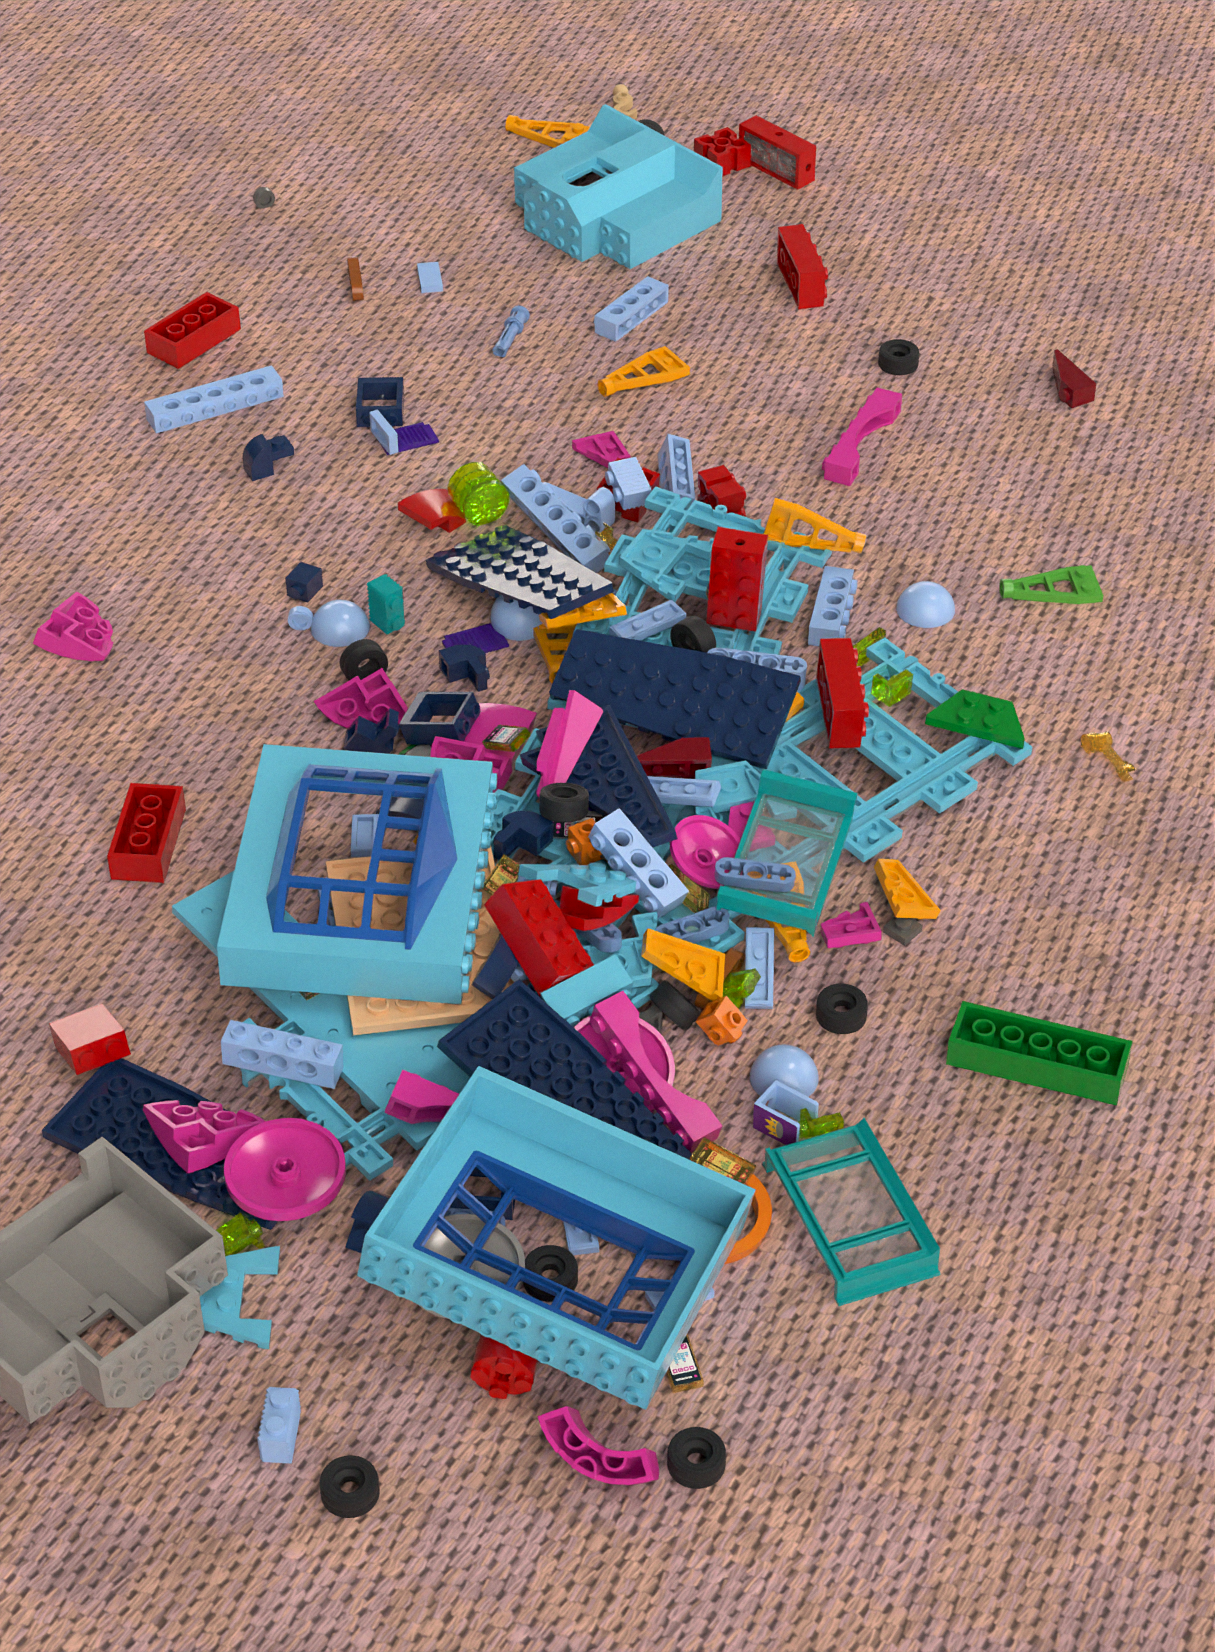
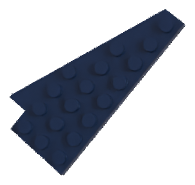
(615, 779)

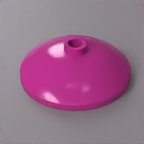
(700, 845)

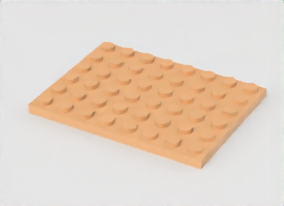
(389, 913)

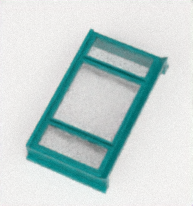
(798, 827)
(856, 1212)

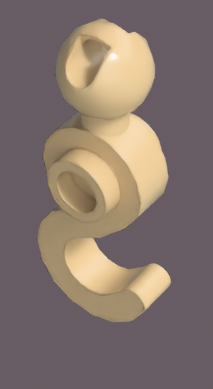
(623, 101)

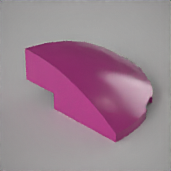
(76, 631)
(362, 698)
(499, 714)
(463, 750)
(197, 1134)

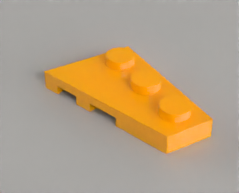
(602, 608)
(903, 891)
(687, 962)

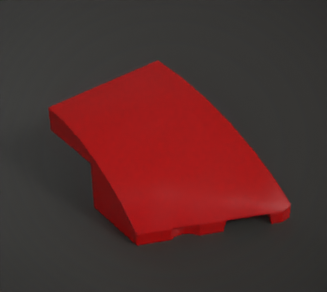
(433, 509)
(588, 917)

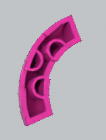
(589, 1457)

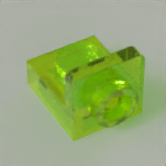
(892, 690)
(740, 985)
(814, 1127)
(240, 1233)

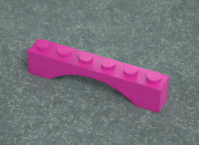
(879, 410)
(618, 1024)
(419, 1100)

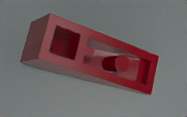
(1071, 382)
(677, 758)

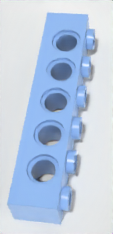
(213, 399)
(555, 519)

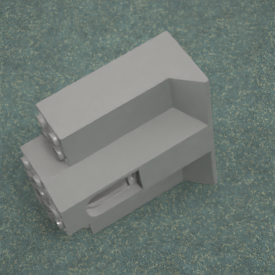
(95, 1250)

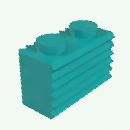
(386, 603)

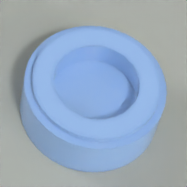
(300, 618)

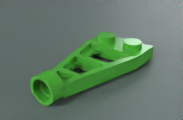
(1082, 579)

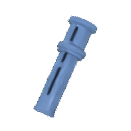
(513, 326)

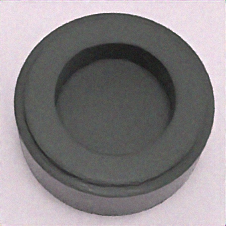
(263, 197)

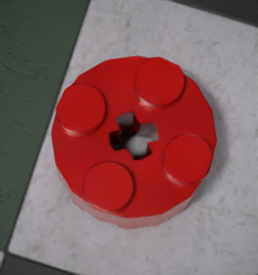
(502, 1369)

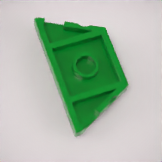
(979, 717)

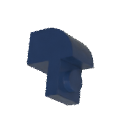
(261, 453)
(463, 662)
(372, 737)
(523, 830)
(365, 1214)

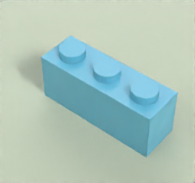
(579, 994)

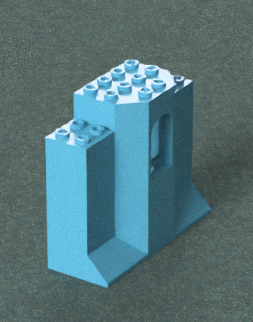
(639, 210)

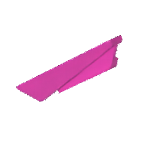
(566, 738)

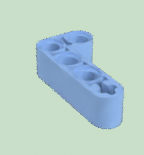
(592, 511)
(779, 662)

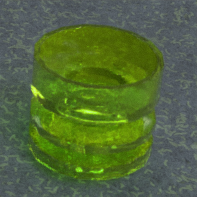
(478, 493)

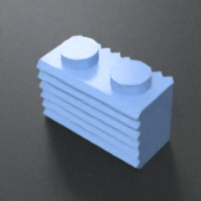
(628, 482)
(279, 1425)

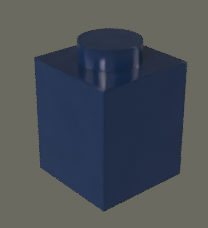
(304, 582)

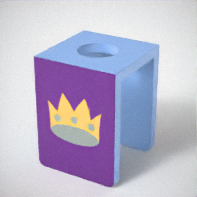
(787, 1101)

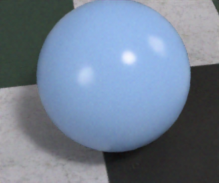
(926, 605)
(513, 621)
(339, 623)
(787, 1065)

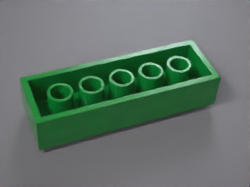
(1039, 1052)

